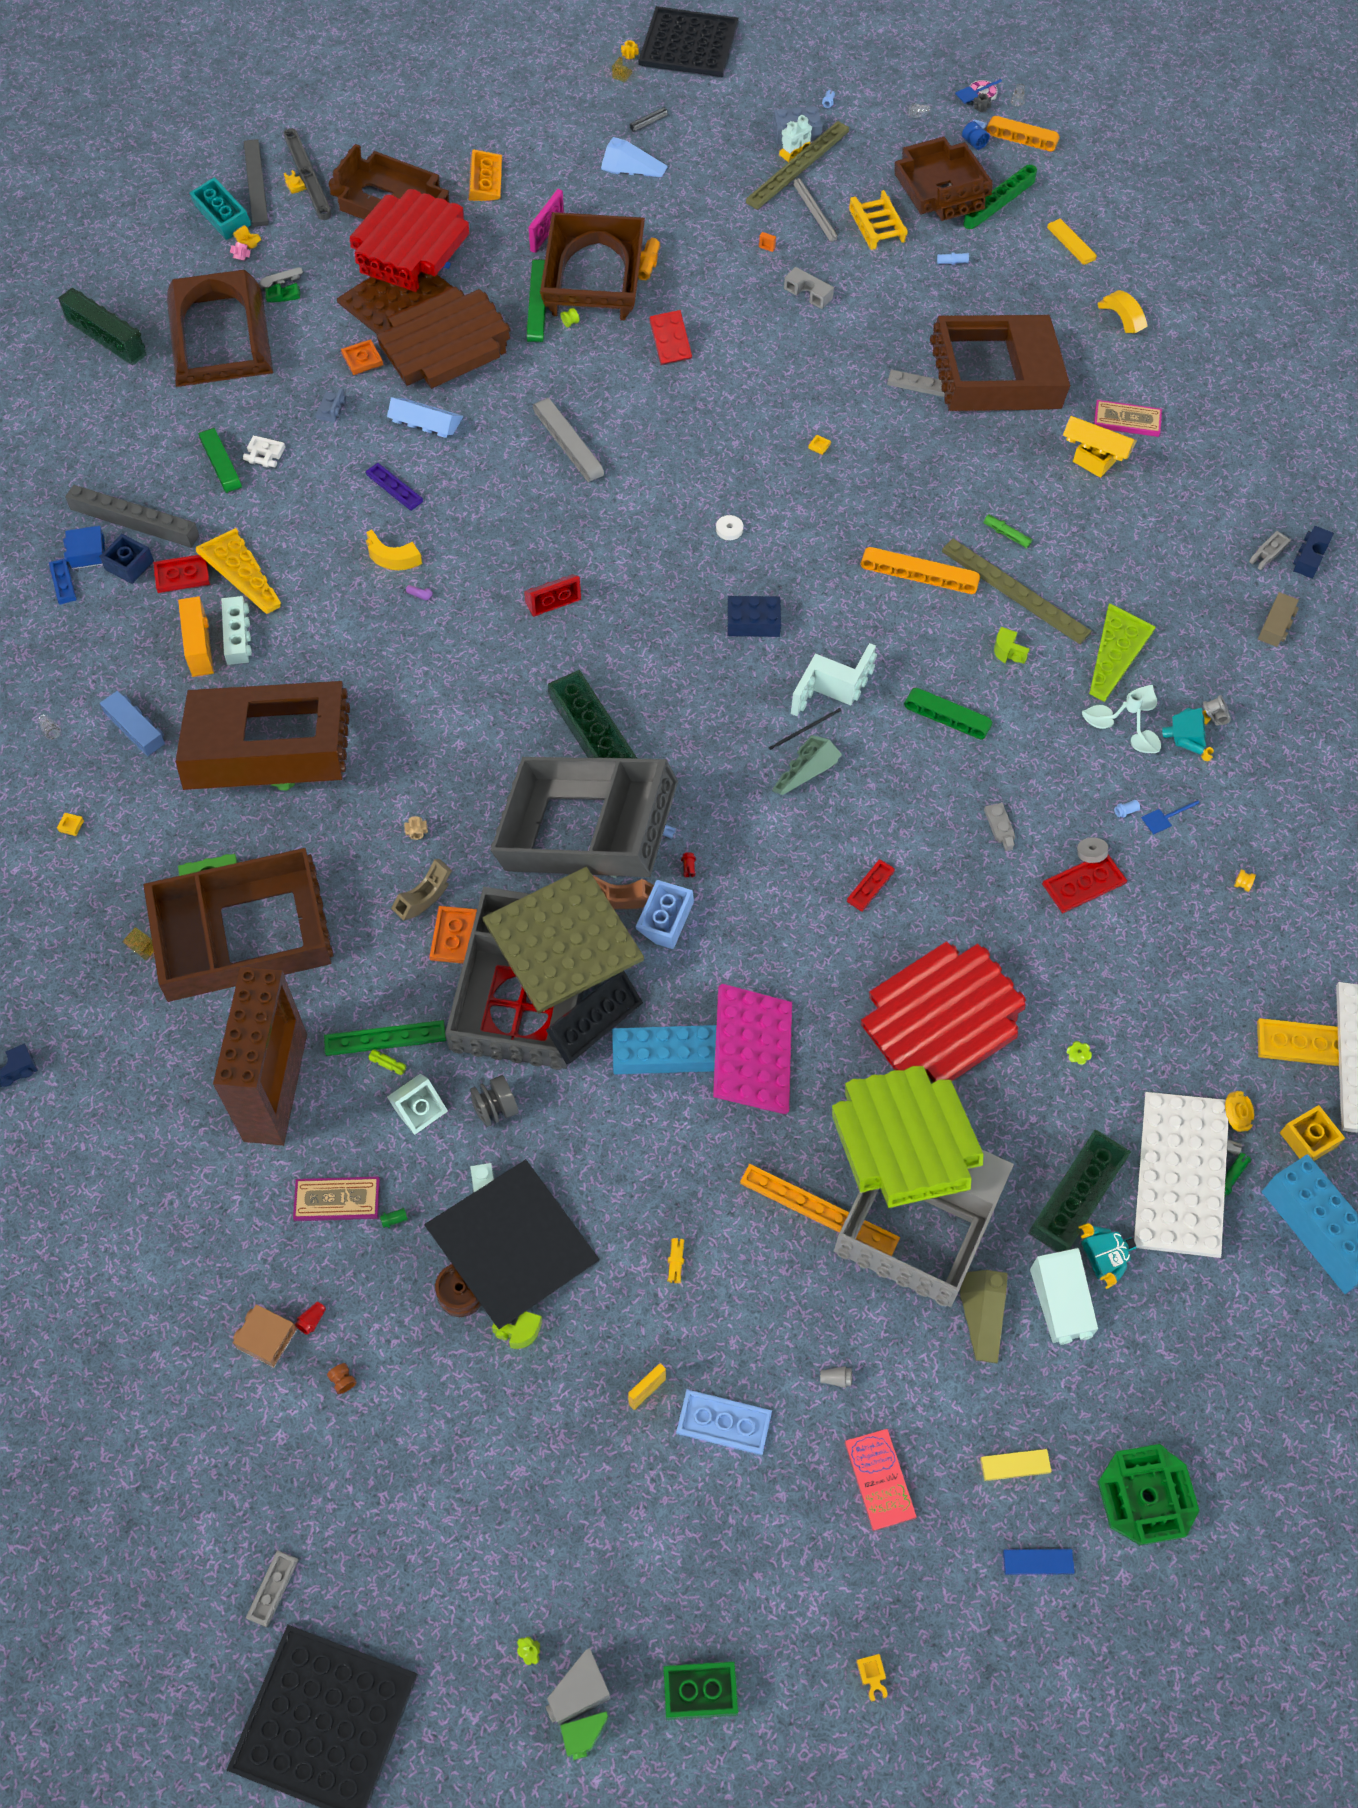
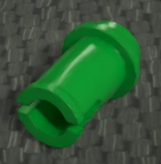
(393, 1218)

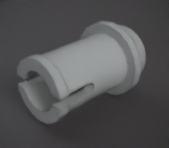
(1233, 1147)

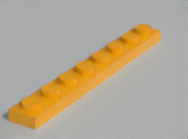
(815, 1208)

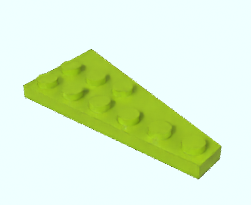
(1119, 646)

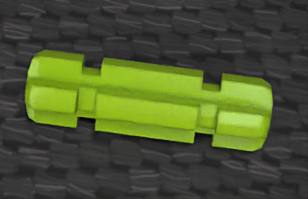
(387, 1062)

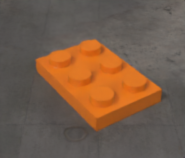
(452, 934)

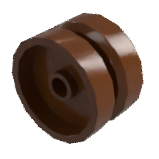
(454, 1294)

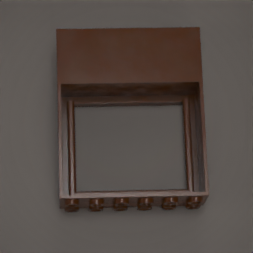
(1033, 353)
(261, 1056)

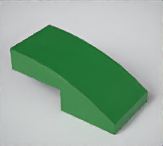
(279, 294)

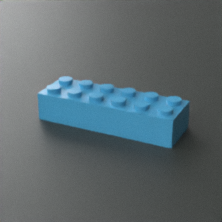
(664, 1049)

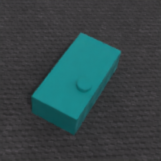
(220, 208)

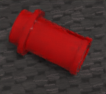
(688, 864)

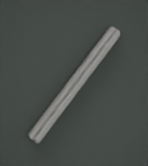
(815, 210)

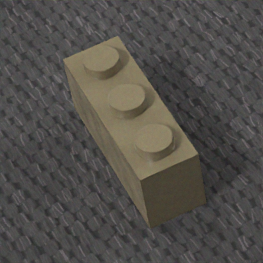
(1279, 619)

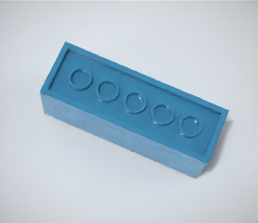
(1318, 1218)

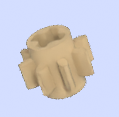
(416, 828)

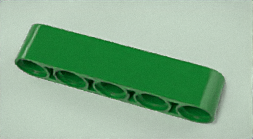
(220, 460)
(948, 713)

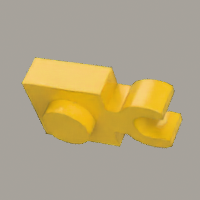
(294, 183)
(872, 1673)

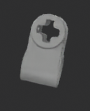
(1217, 711)

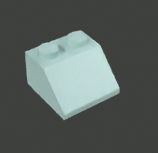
(417, 1103)

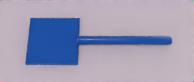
(968, 94)
(1157, 821)

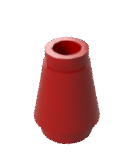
(310, 1318)

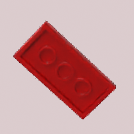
(1083, 883)

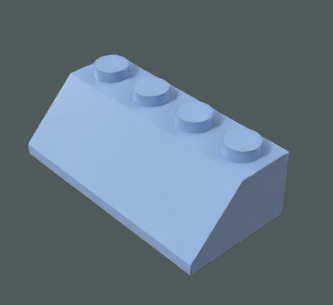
(423, 416)

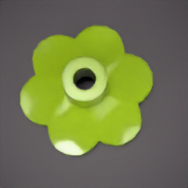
(1079, 1052)
(528, 1650)

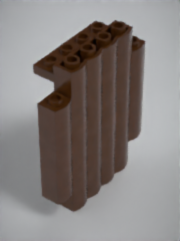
(444, 337)

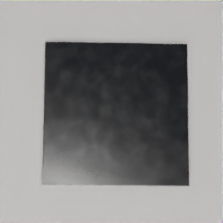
(512, 1243)

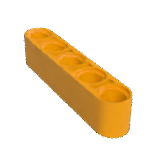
(1023, 133)

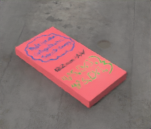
(880, 1479)

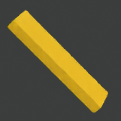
(1072, 241)

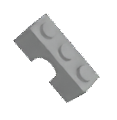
(799, 280)

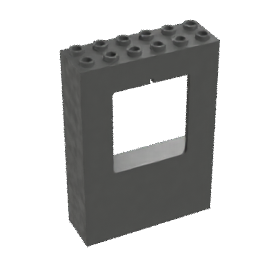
(629, 825)

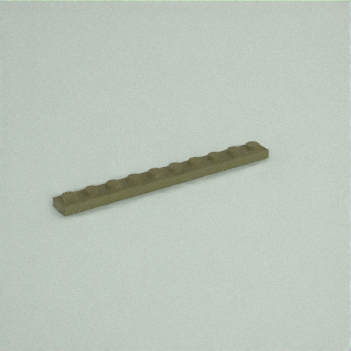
(797, 165)
(1017, 591)

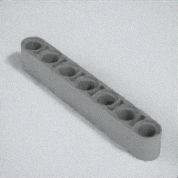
(568, 440)

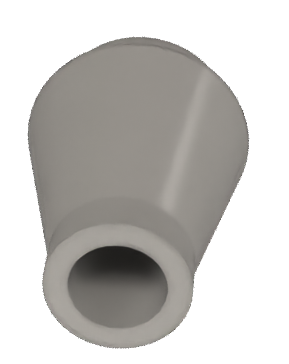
(837, 1376)

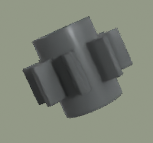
(982, 102)

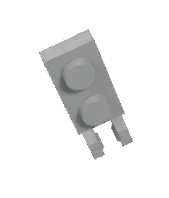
(293, 274)
(1270, 549)

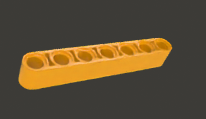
(920, 570)

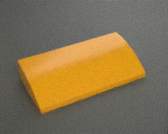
(485, 176)

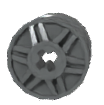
(494, 1101)

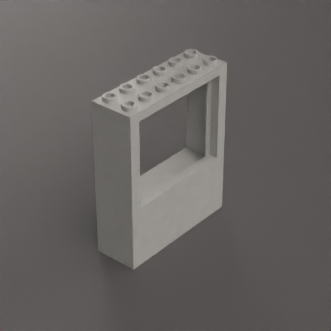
(971, 1205)

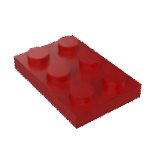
(670, 337)
(181, 573)

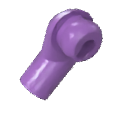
(422, 594)

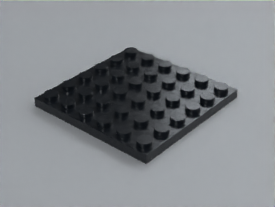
(688, 41)
(322, 1722)

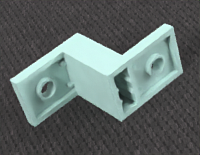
(833, 679)

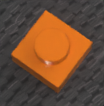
(767, 241)

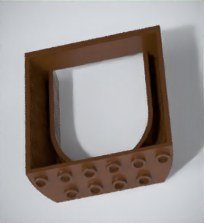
(575, 231)
(212, 287)

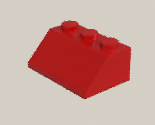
(553, 594)

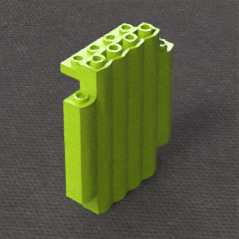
(907, 1136)

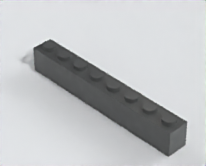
(132, 516)

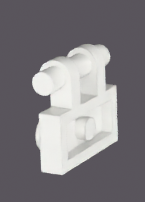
(265, 447)

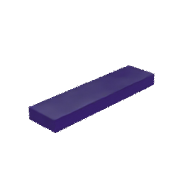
(394, 486)

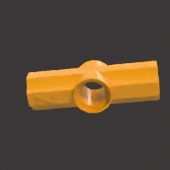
(648, 258)

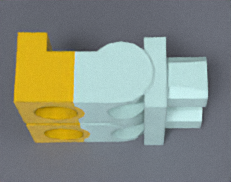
(795, 138)

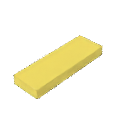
(1015, 1465)

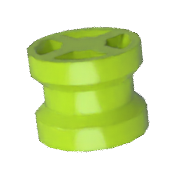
(570, 317)

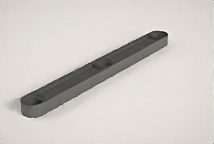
(304, 166)

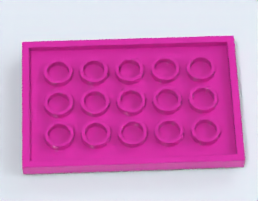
(753, 1049)

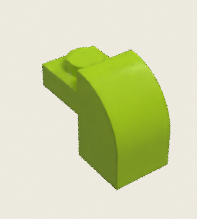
(1006, 647)
(522, 1333)

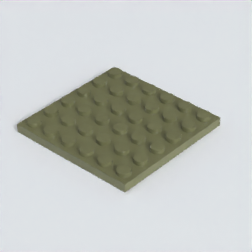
(563, 939)

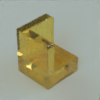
(619, 71)
(139, 943)

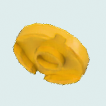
(1239, 1111)

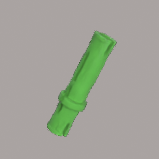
(1011, 533)

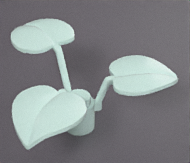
(1137, 700)

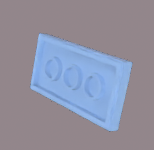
(724, 1422)

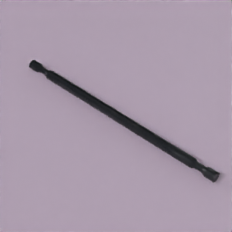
(805, 728)

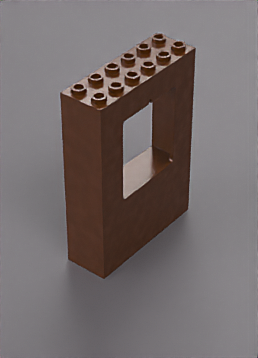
(214, 728)
(190, 927)

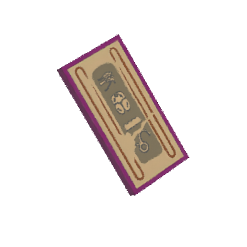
(336, 1199)

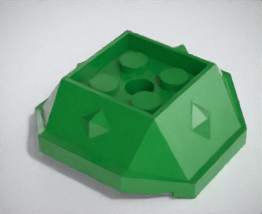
(1165, 1479)

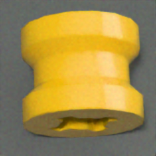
(1244, 880)

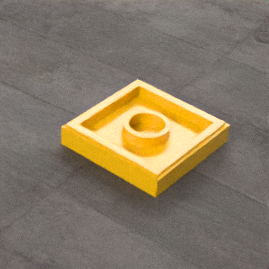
(647, 1386)

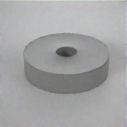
(1092, 850)

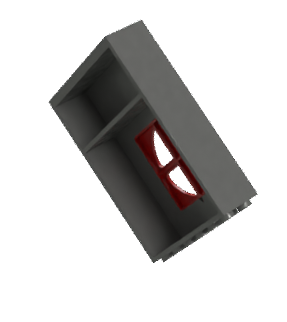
(482, 973)

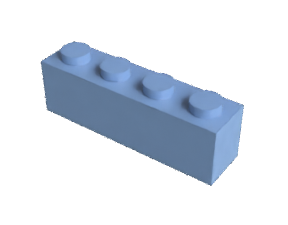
(132, 723)

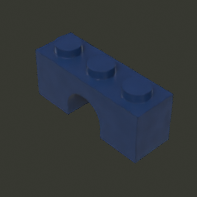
(1309, 561)
(19, 1065)

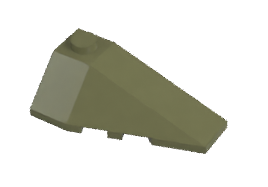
(984, 1304)

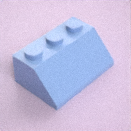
(665, 913)

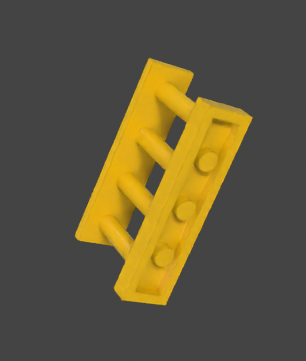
(867, 228)

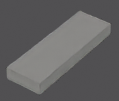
(272, 1589)

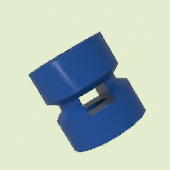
(975, 135)

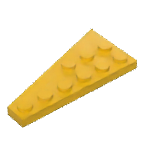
(236, 563)

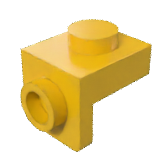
(243, 236)

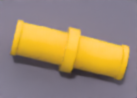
(676, 1260)

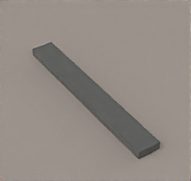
(255, 183)

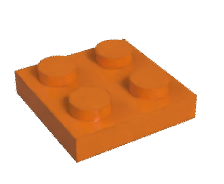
(362, 357)

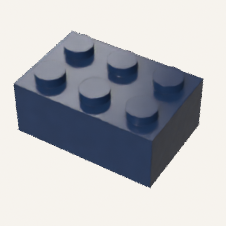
(754, 616)

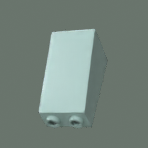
(1064, 1296)

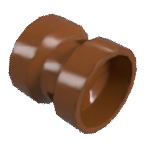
(341, 1378)

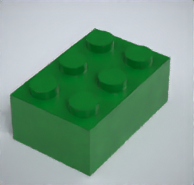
(700, 1691)

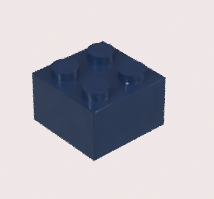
(126, 558)

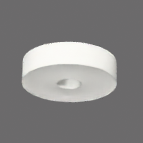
(729, 533)

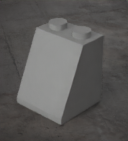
(578, 1691)

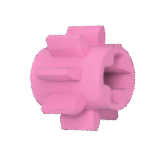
(240, 251)

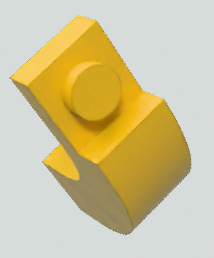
(1127, 309)
(392, 558)

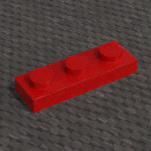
(870, 885)

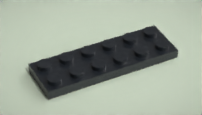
(594, 1017)

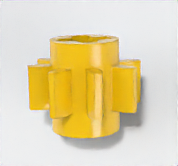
(629, 49)

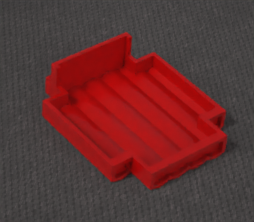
(408, 238)
(944, 1012)

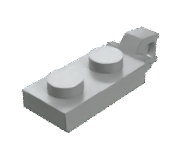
(1000, 825)

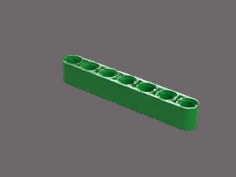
(1002, 195)
(536, 308)

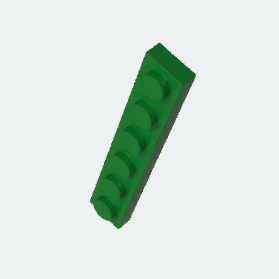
(384, 1038)

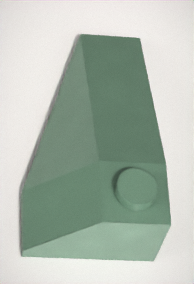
(814, 758)

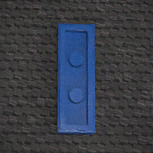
(62, 581)
(1038, 1562)

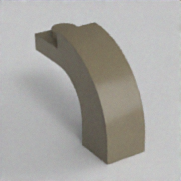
(425, 894)

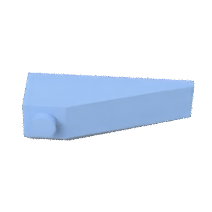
(627, 158)

